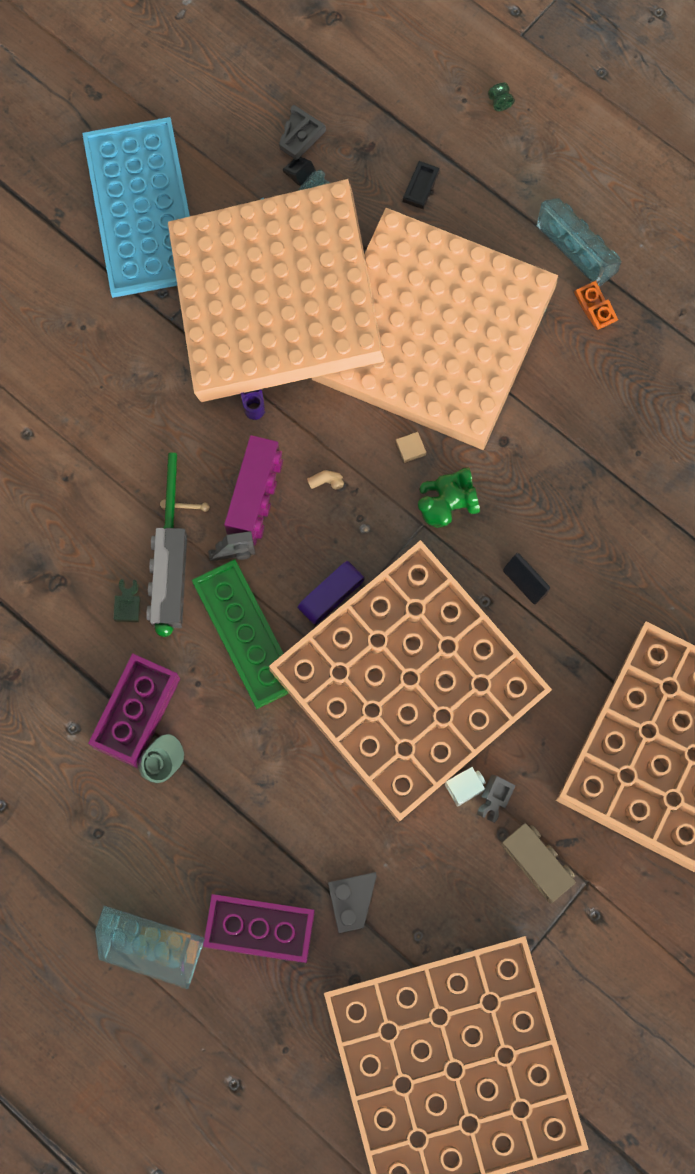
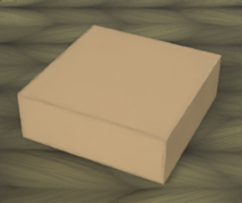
(411, 447)

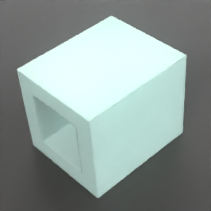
(465, 786)

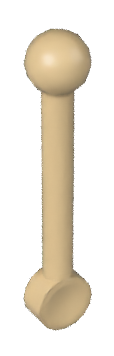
(204, 506)

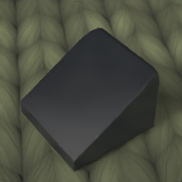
(299, 170)

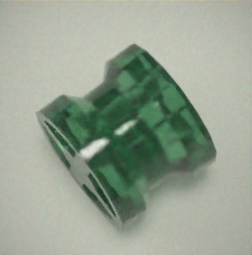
(501, 97)

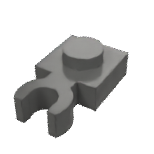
(497, 794)

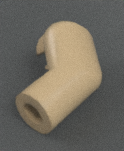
(326, 476)

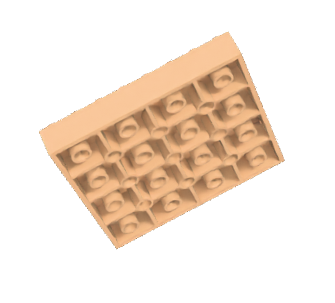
(274, 291)
(448, 327)
(409, 680)
(641, 750)
(456, 1066)

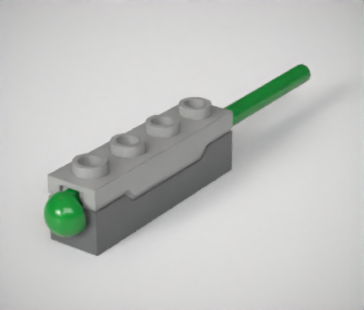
(168, 565)

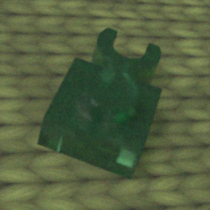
(127, 606)

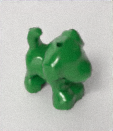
(454, 492)

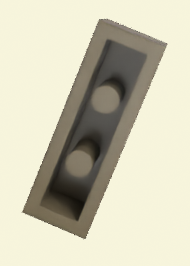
(539, 862)

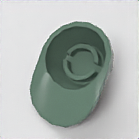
(161, 759)

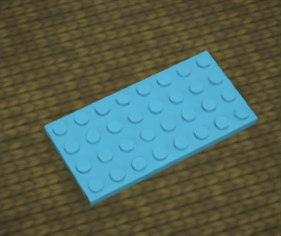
(135, 196)

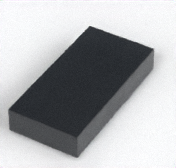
(421, 185)

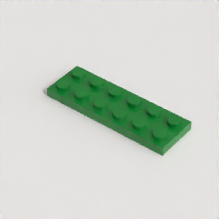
(242, 630)

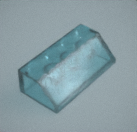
(577, 241)
(147, 947)

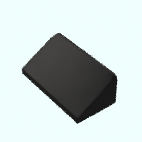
(526, 579)

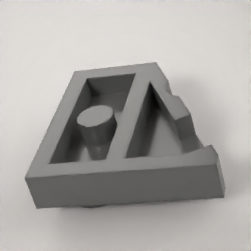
(300, 133)
(232, 546)
(351, 901)

